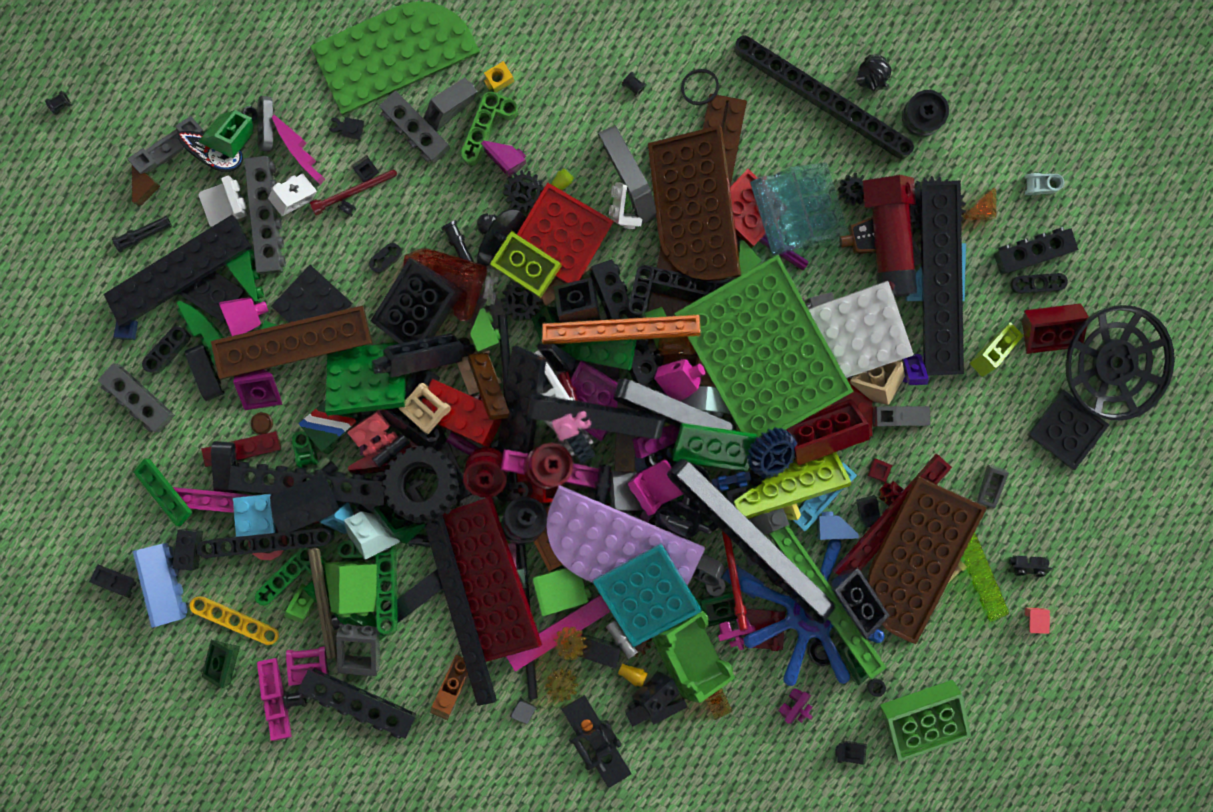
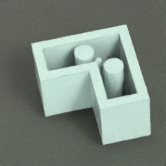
(707, 400)

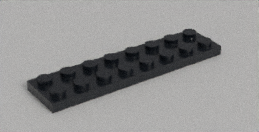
(177, 271)

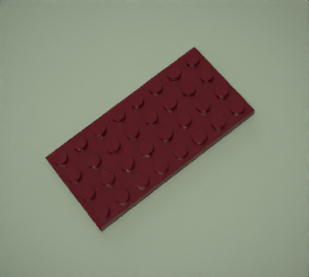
(491, 581)

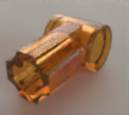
(676, 345)

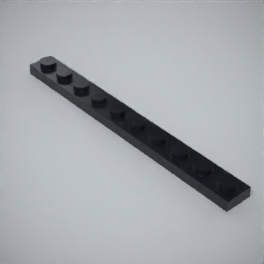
(460, 612)

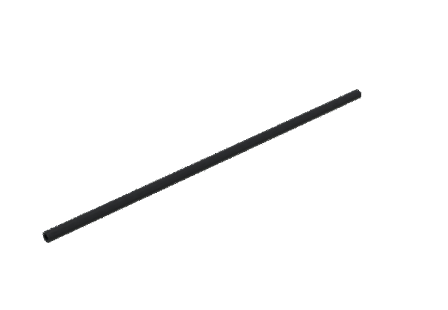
(520, 550)

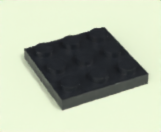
(310, 297)
(1068, 430)

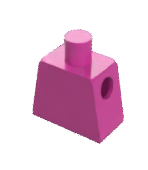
(242, 314)
(679, 379)

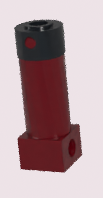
(890, 206)

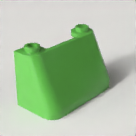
(693, 659)

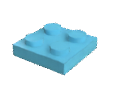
(253, 515)

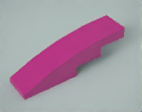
(295, 145)
(272, 695)

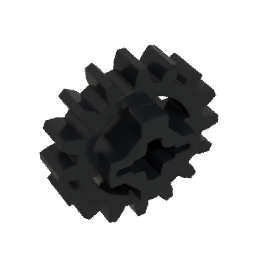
(515, 196)
(516, 305)

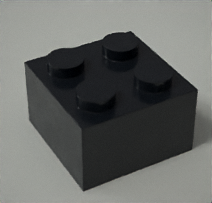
(577, 301)

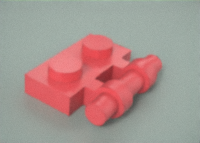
(369, 428)

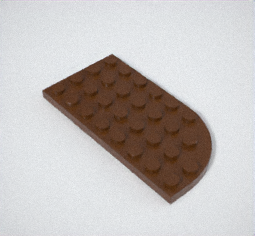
(695, 204)
(921, 555)

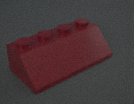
(829, 432)

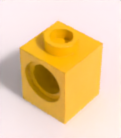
(499, 69)

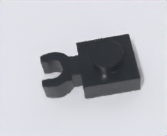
(350, 128)

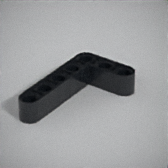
(670, 288)

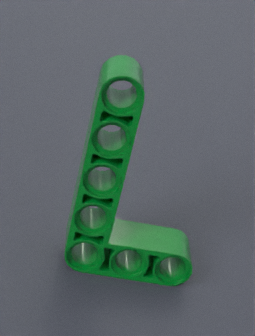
(381, 579)

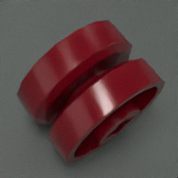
(551, 455)
(484, 473)

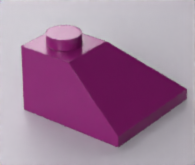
(505, 157)
(257, 390)

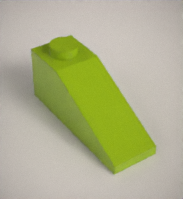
(996, 350)

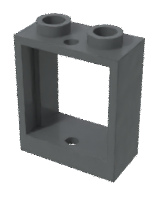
(358, 664)

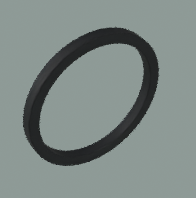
(707, 100)

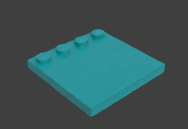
(647, 595)

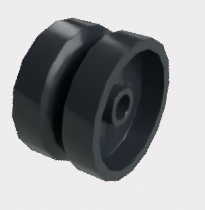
(927, 102)
(524, 521)

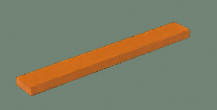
(621, 329)

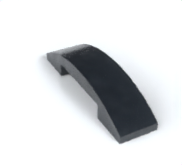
(417, 595)

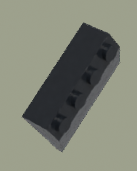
(416, 304)

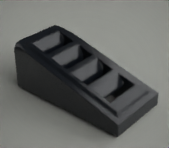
(557, 357)

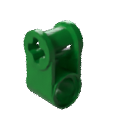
(303, 451)

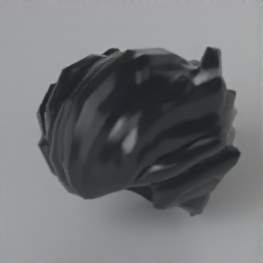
(874, 73)

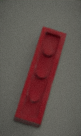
(249, 447)

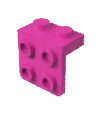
(654, 487)

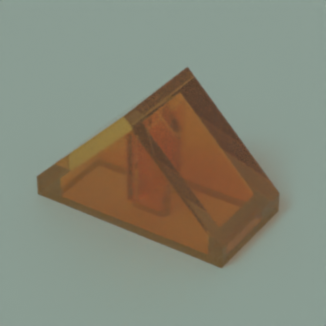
(984, 209)
(718, 704)

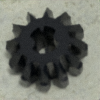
(846, 189)

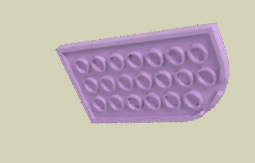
(598, 538)

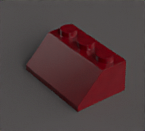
(1052, 327)

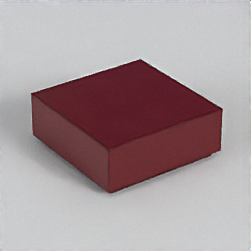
(879, 470)

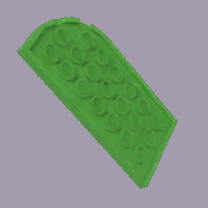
(392, 52)

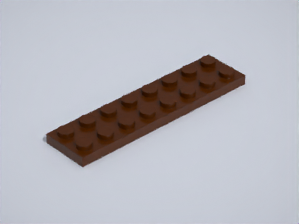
(291, 342)

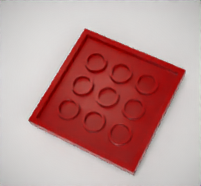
(565, 231)

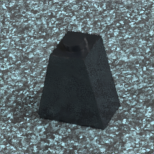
(601, 651)

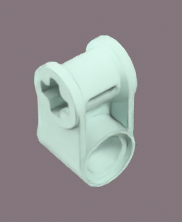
(1039, 183)

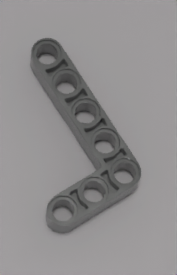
(629, 173)

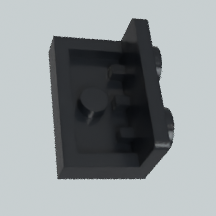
(656, 693)

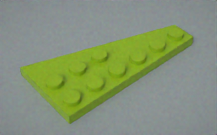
(795, 485)

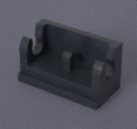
(113, 581)

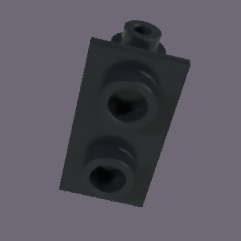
(1038, 566)

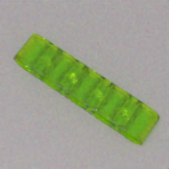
(984, 580)

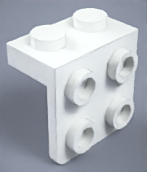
(223, 201)
(616, 210)

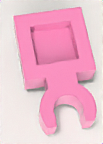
(568, 426)

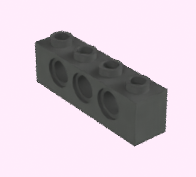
(396, 103)
(110, 383)

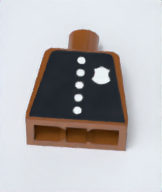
(860, 237)

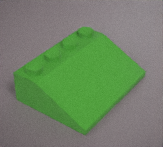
(926, 719)

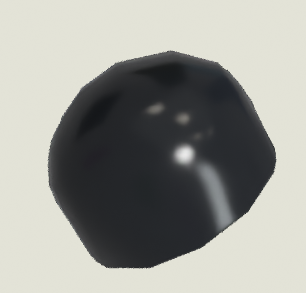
(818, 659)

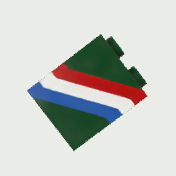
(326, 429)

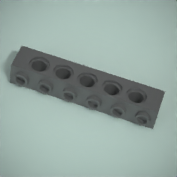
(254, 168)

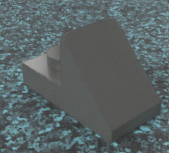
(770, 521)

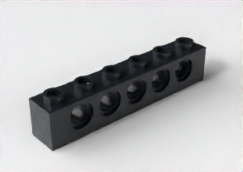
(368, 700)

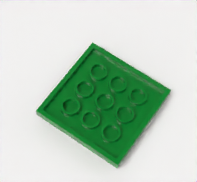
(355, 387)

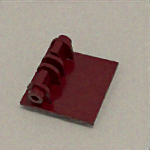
(762, 619)

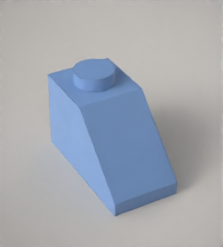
(834, 527)

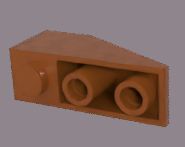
(450, 689)

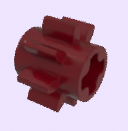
(890, 492)

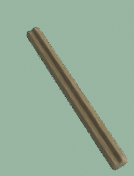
(322, 602)

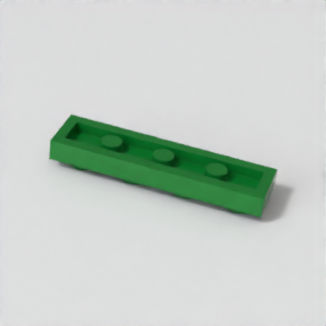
(162, 492)

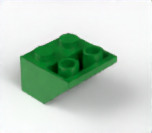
(228, 133)

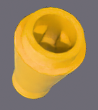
(634, 675)

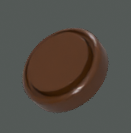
(261, 423)

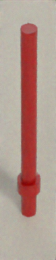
(740, 609)

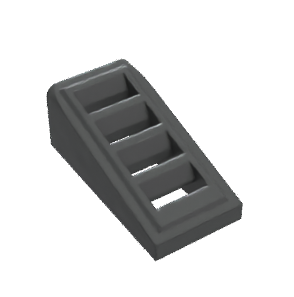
(986, 484)

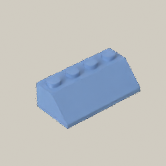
(160, 584)

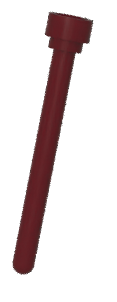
(319, 205)

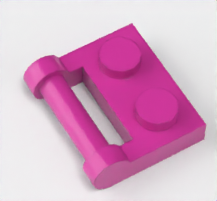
(297, 672)

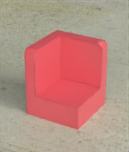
(1038, 620)

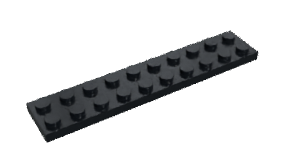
(942, 277)

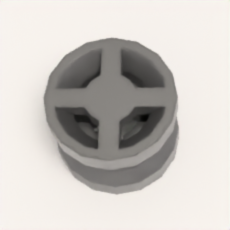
(720, 588)

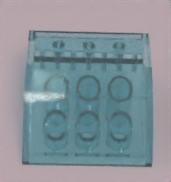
(799, 207)

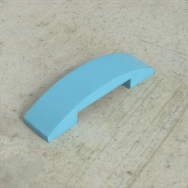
(813, 507)

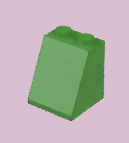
(351, 587)
(559, 590)

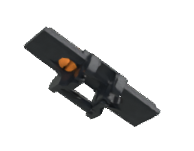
(602, 738)

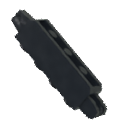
(422, 355)

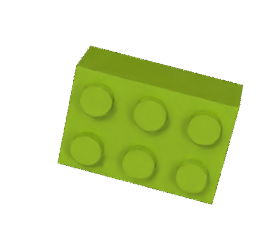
(526, 264)

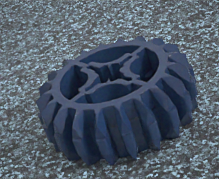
(771, 452)

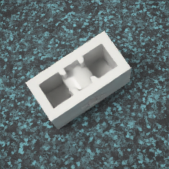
(291, 194)

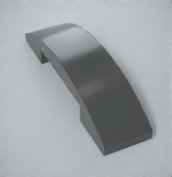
(164, 149)

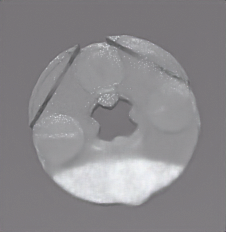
(488, 293)

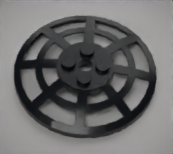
(1127, 365)

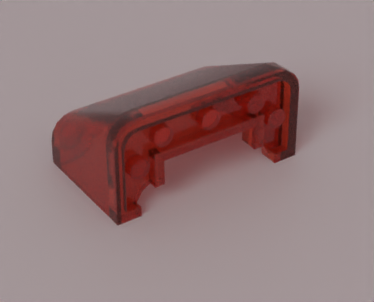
(463, 273)

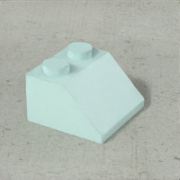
(369, 534)

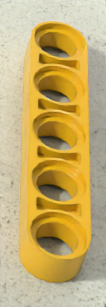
(224, 620)

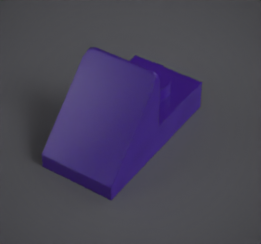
(915, 370)

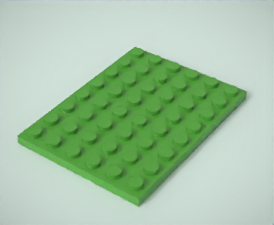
(765, 350)

